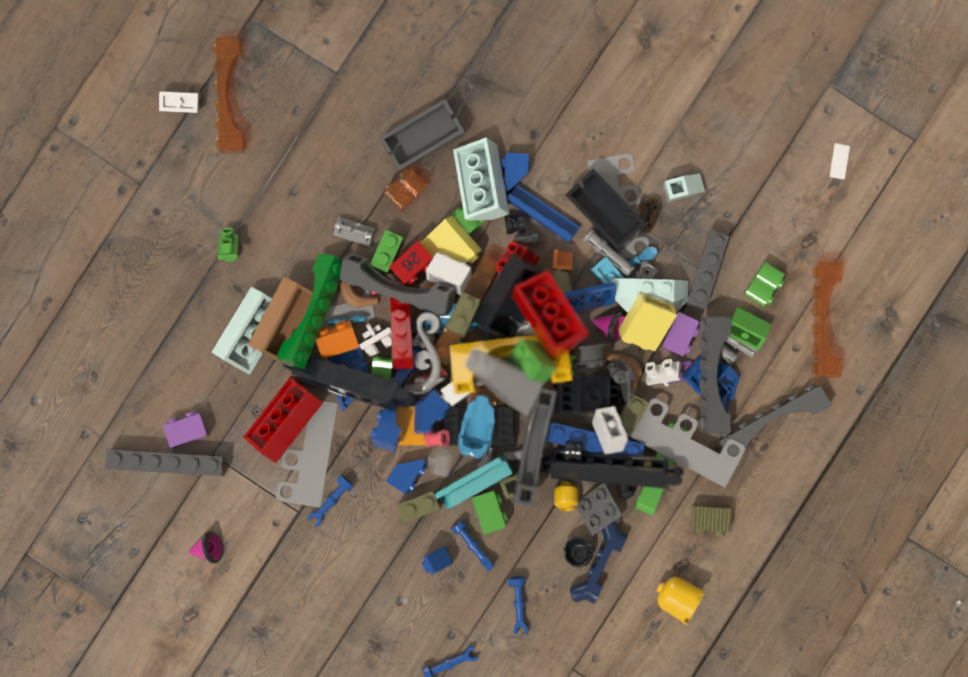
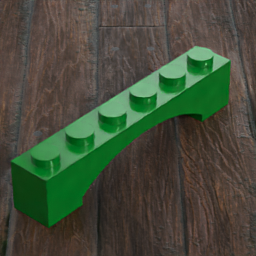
(298, 347)

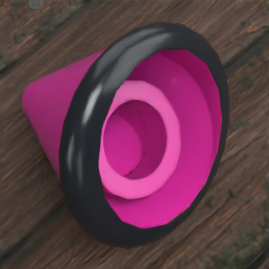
(609, 326)
(208, 548)

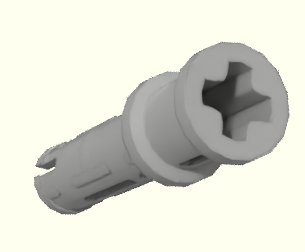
(602, 246)

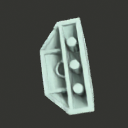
(669, 291)

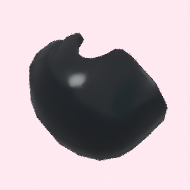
(578, 552)

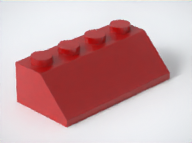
(549, 314)
(282, 420)

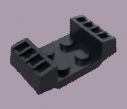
(586, 394)
(503, 428)

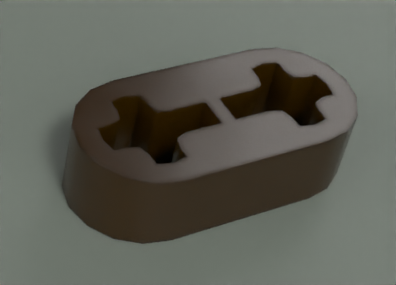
(652, 218)

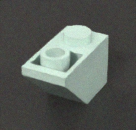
(683, 187)

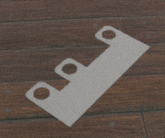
(608, 170)
(682, 449)
(313, 459)

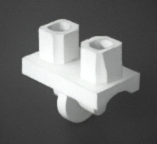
(369, 345)
(663, 373)

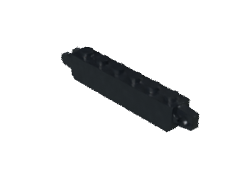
(352, 383)
(613, 469)

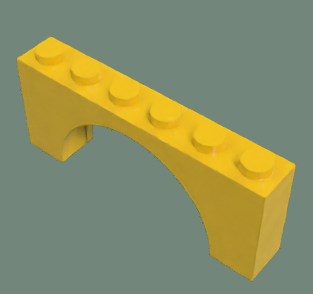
(465, 380)

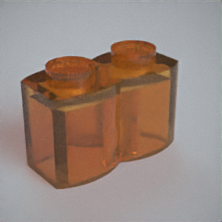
(405, 189)

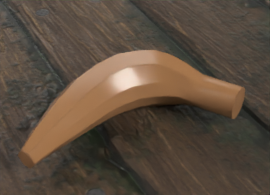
(354, 298)
(632, 363)

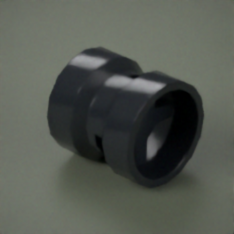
(515, 224)

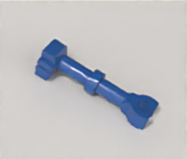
(331, 501)
(472, 544)
(517, 583)
(448, 664)

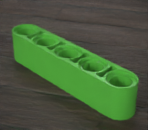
(650, 496)

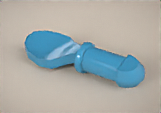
(647, 254)
(356, 318)

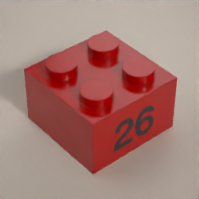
(411, 264)

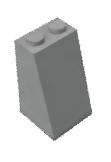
(504, 380)

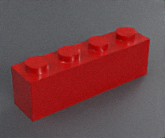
(401, 334)

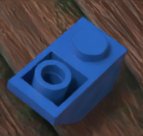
(515, 169)
(427, 411)
(404, 475)
(437, 560)

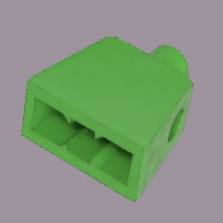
(383, 366)

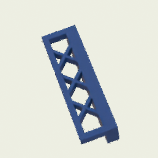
(542, 214)
(591, 297)

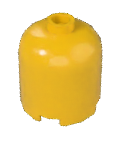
(679, 598)

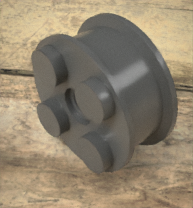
(588, 356)

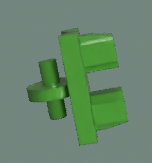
(228, 245)

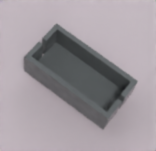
(422, 136)

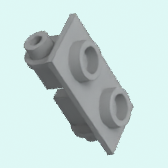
(353, 231)

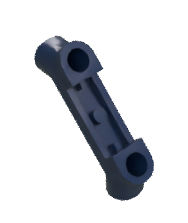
(589, 589)

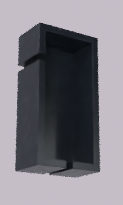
(606, 210)
(499, 303)

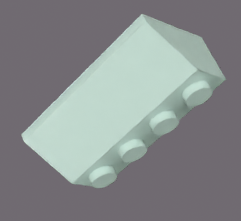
(481, 180)
(234, 341)

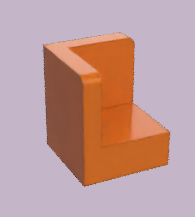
(562, 261)

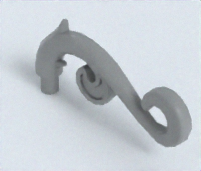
(432, 354)

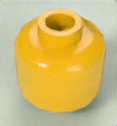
(566, 496)

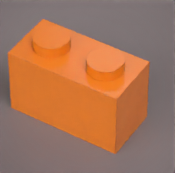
(336, 339)

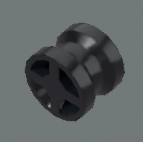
(573, 450)

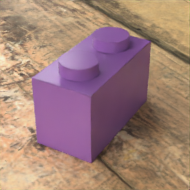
(680, 335)
(185, 430)

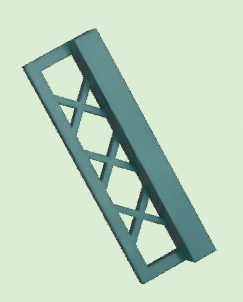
(475, 482)

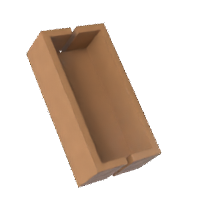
(281, 317)

